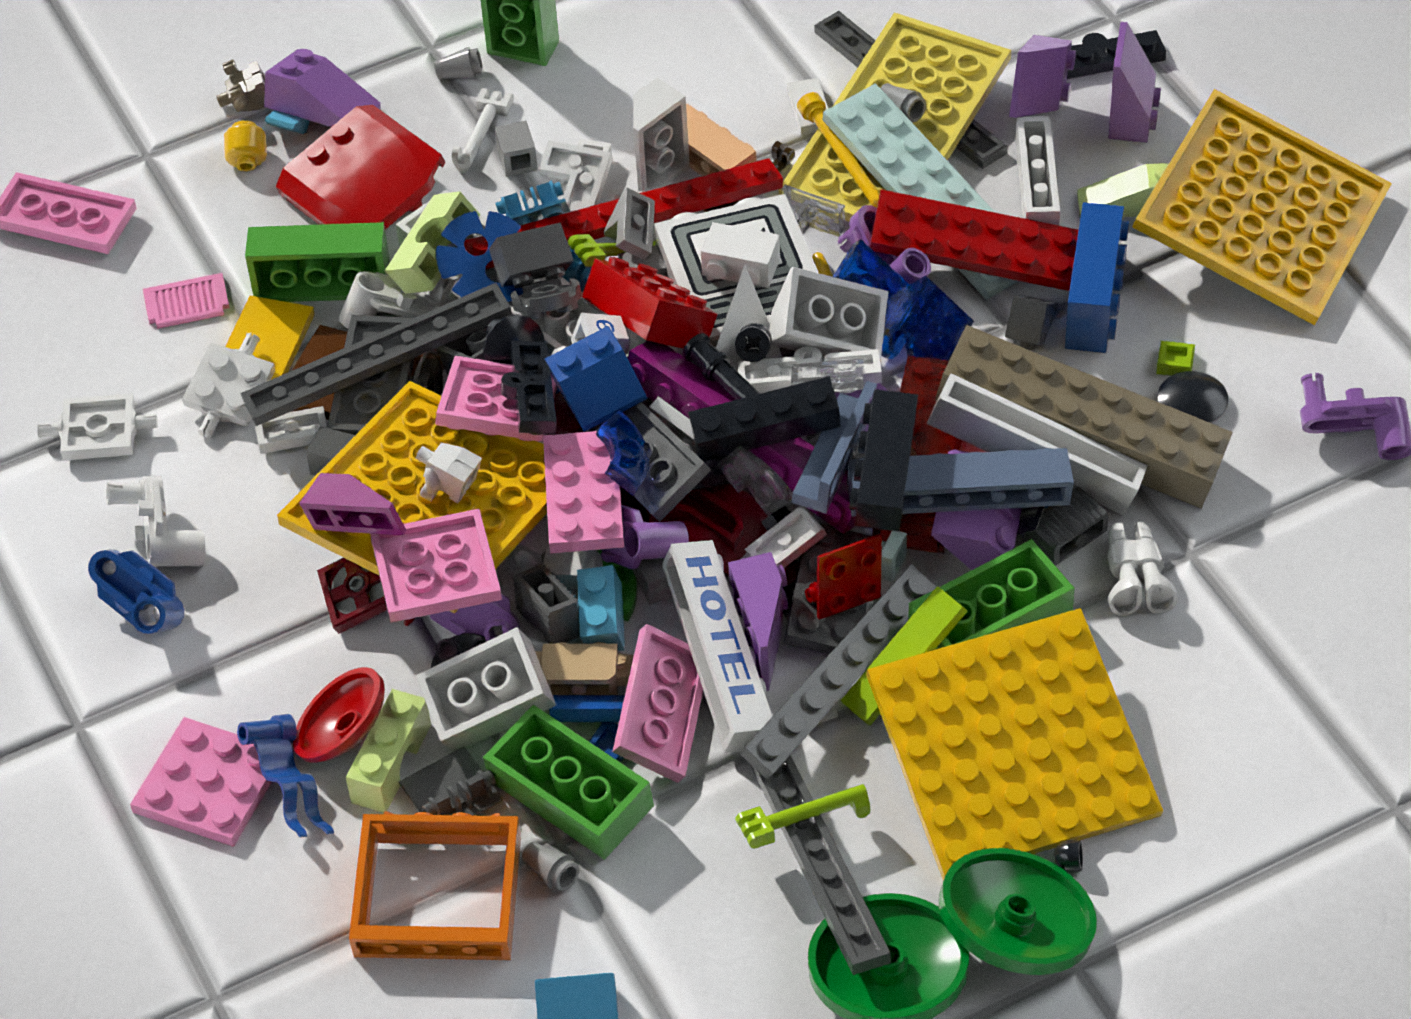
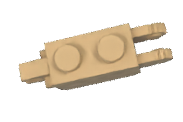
(584, 668)

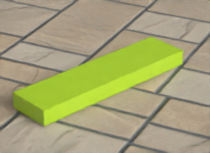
(919, 635)

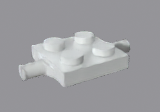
(222, 379)
(97, 426)

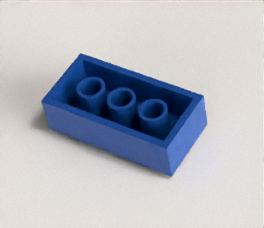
(1096, 278)

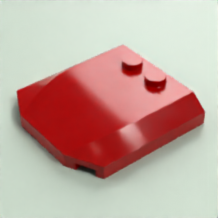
(361, 171)

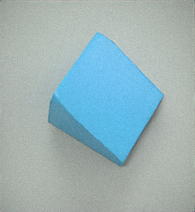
(287, 122)

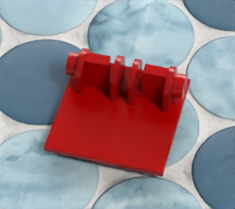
(847, 577)

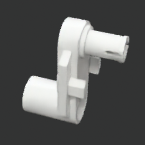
(379, 292)
(162, 545)

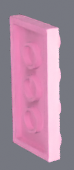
(64, 213)
(580, 497)
(660, 705)

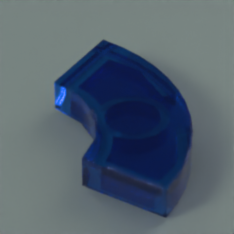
(626, 450)

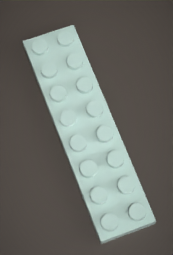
(905, 161)

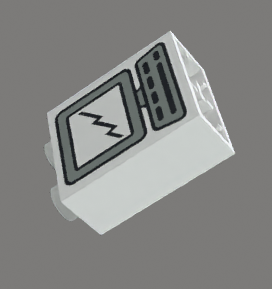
(684, 236)

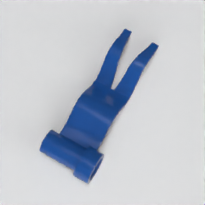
(276, 760)

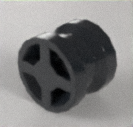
(758, 337)

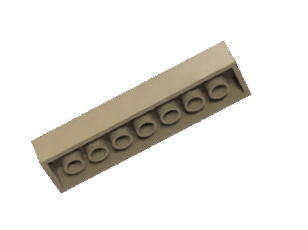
(1176, 446)

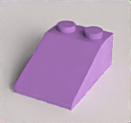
(1041, 76)
(313, 89)
(1132, 91)
(761, 603)

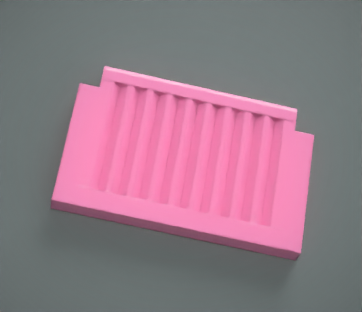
(186, 301)

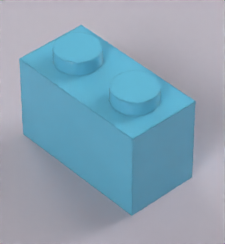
(601, 606)

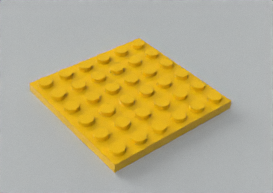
(1262, 206)
(383, 457)
(1014, 740)

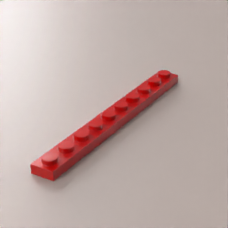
(669, 200)

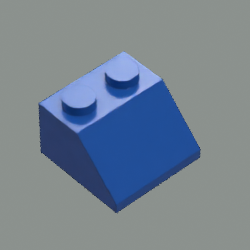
(595, 378)

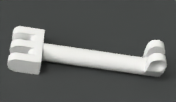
(490, 108)

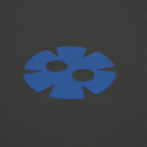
(456, 260)

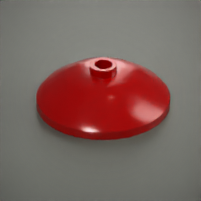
(340, 715)

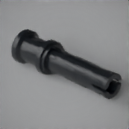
(717, 366)

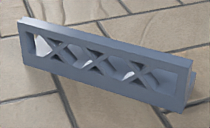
(832, 453)

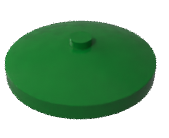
(1017, 911)
(924, 970)

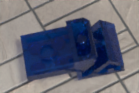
(914, 312)

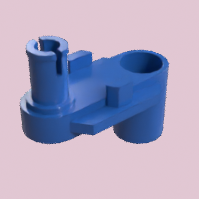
(134, 589)

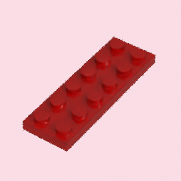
(975, 239)

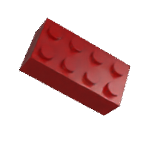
(648, 302)

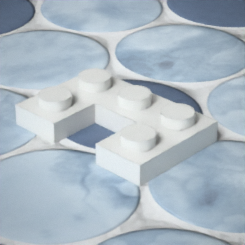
(582, 167)

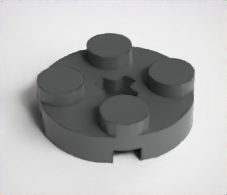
(546, 296)

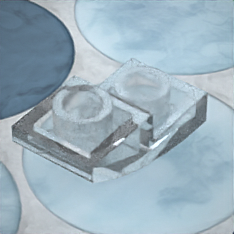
(747, 470)

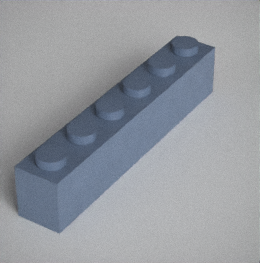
(984, 480)

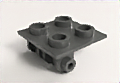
(452, 786)

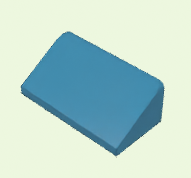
(577, 997)

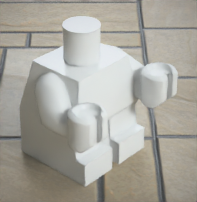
(449, 470)

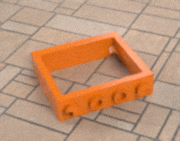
(433, 941)

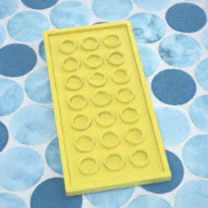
(942, 65)

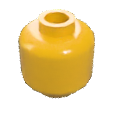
(245, 145)

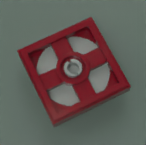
(351, 594)

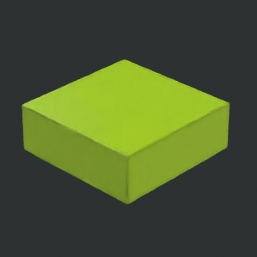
(1175, 358)

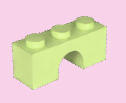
(415, 262)
(376, 769)

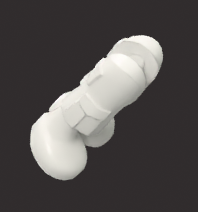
(1139, 558)

